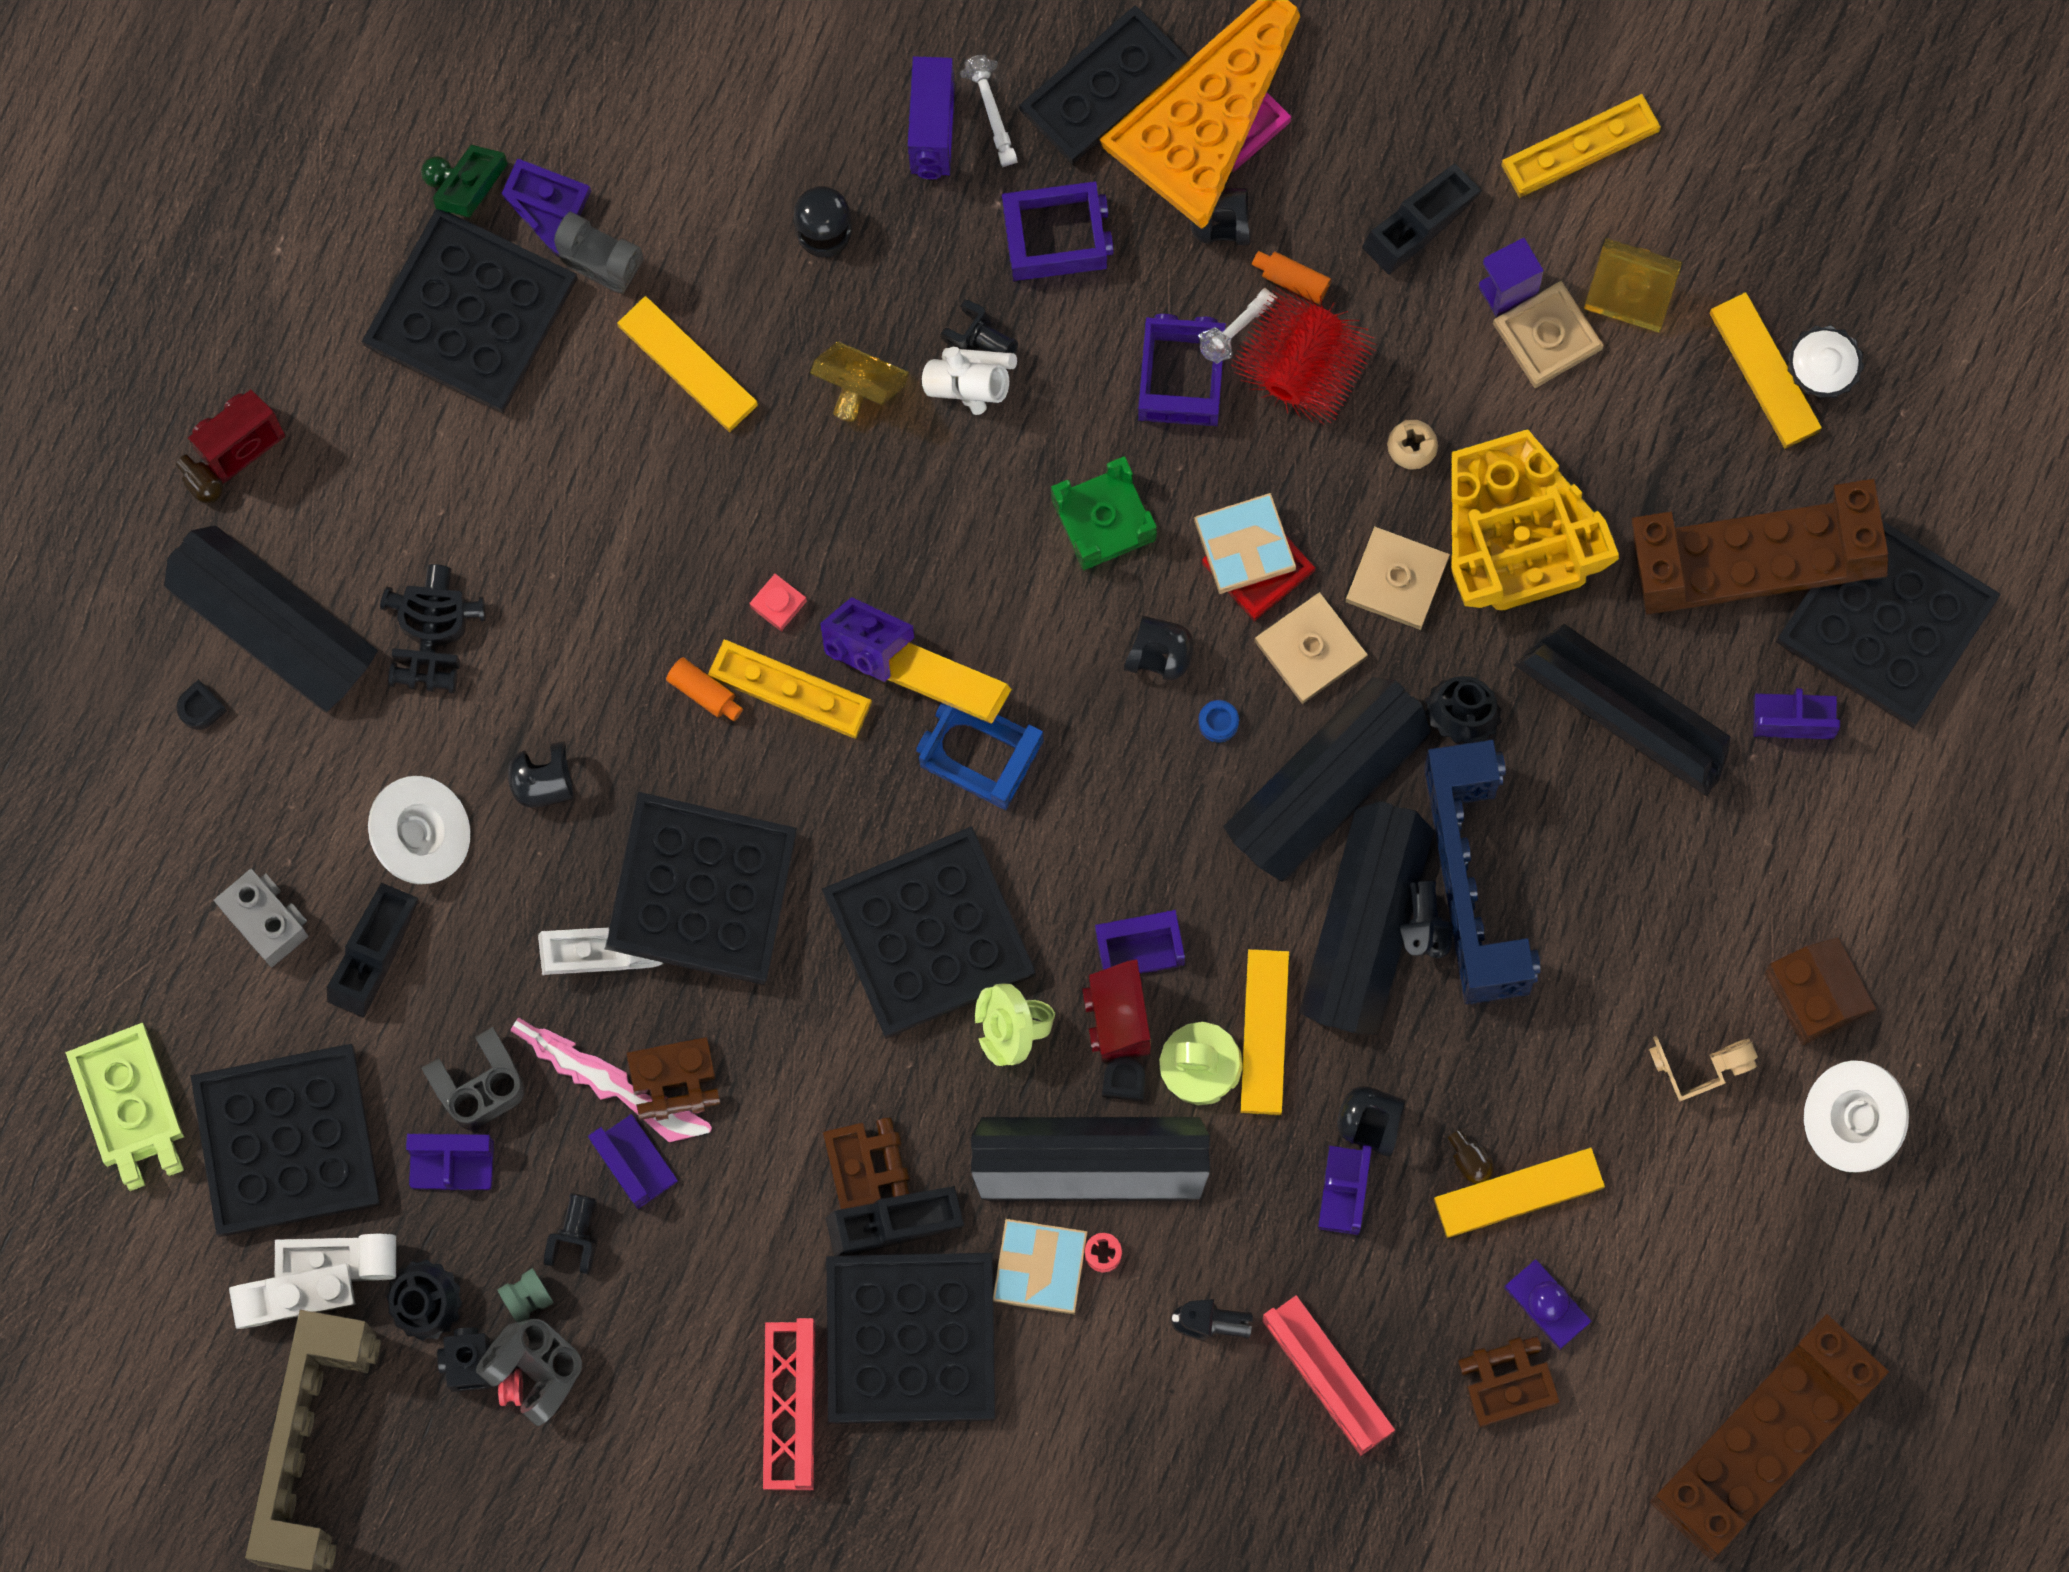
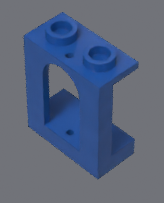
(999, 793)

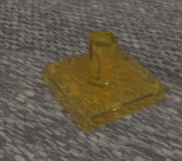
(1632, 285)
(859, 377)

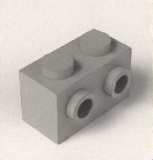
(261, 917)

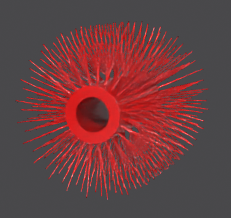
(1303, 354)

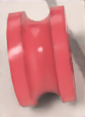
(1113, 1245)
(511, 1389)

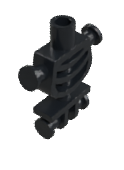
(433, 600)

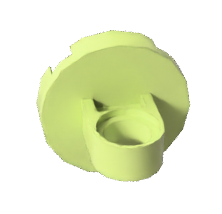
(1010, 1024)
(1200, 1063)

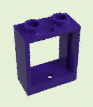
(931, 116)
(1063, 262)
(1177, 408)

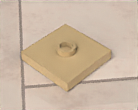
(1397, 578)
(1311, 648)

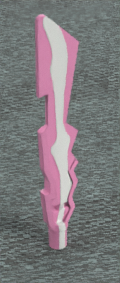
(604, 1080)

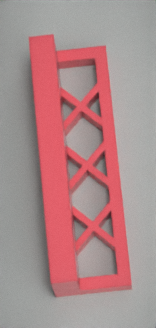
(1328, 1375)
(805, 1405)

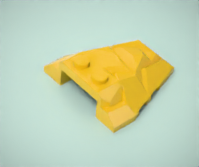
(1520, 525)

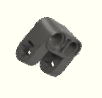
(596, 253)
(479, 1088)
(536, 1362)

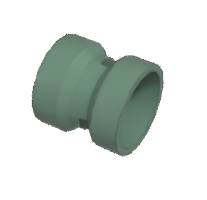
(525, 1296)

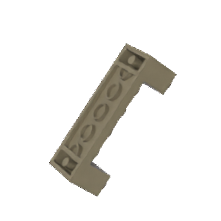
(316, 1341)

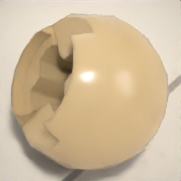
(1418, 432)

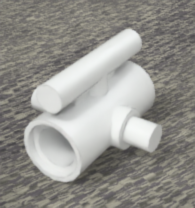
(969, 376)

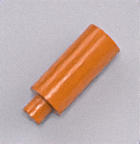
(1292, 274)
(703, 689)

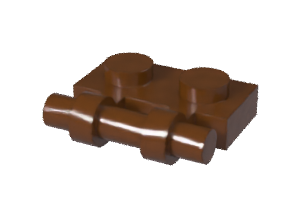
(669, 1068)
(853, 1165)
(1512, 1393)

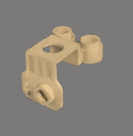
(1738, 1057)

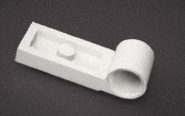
(584, 952)
(369, 1256)
(285, 1295)

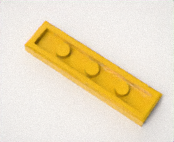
(1580, 145)
(687, 364)
(1765, 370)
(948, 682)
(790, 689)
(1264, 1032)
(1519, 1193)

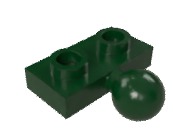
(467, 183)

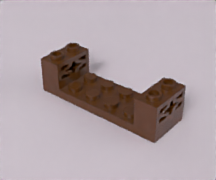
(1761, 551)
(1769, 1437)

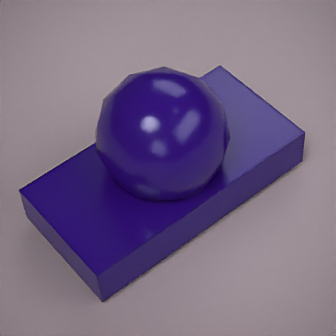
(1547, 1304)

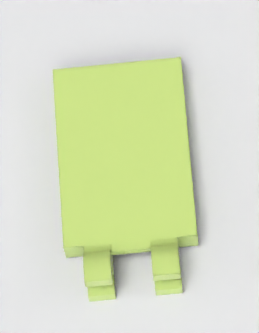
(127, 1102)

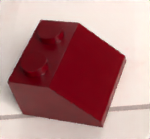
(236, 435)
(1118, 1012)

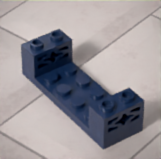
(1457, 777)

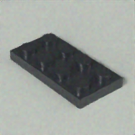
(1102, 84)

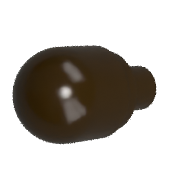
(200, 480)
(1471, 1158)

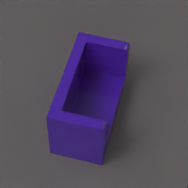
(1512, 278)
(1148, 938)

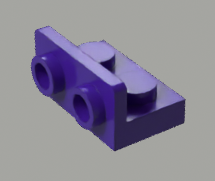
(864, 637)

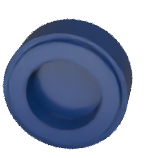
(1218, 721)

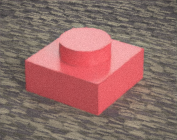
(778, 602)

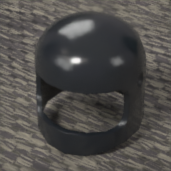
(822, 215)
(1233, 218)
(1159, 638)
(540, 784)
(1371, 1118)

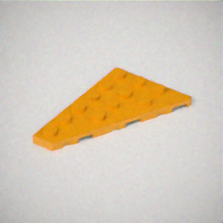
(1198, 119)

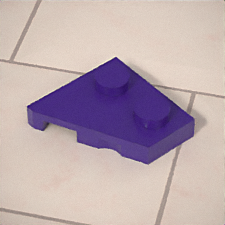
(544, 198)

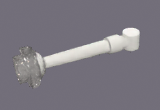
(979, 71)
(1217, 344)

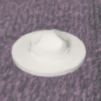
(419, 830)
(1856, 1116)

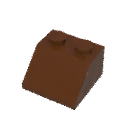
(1819, 989)

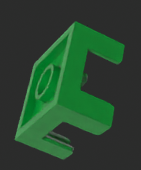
(1104, 515)

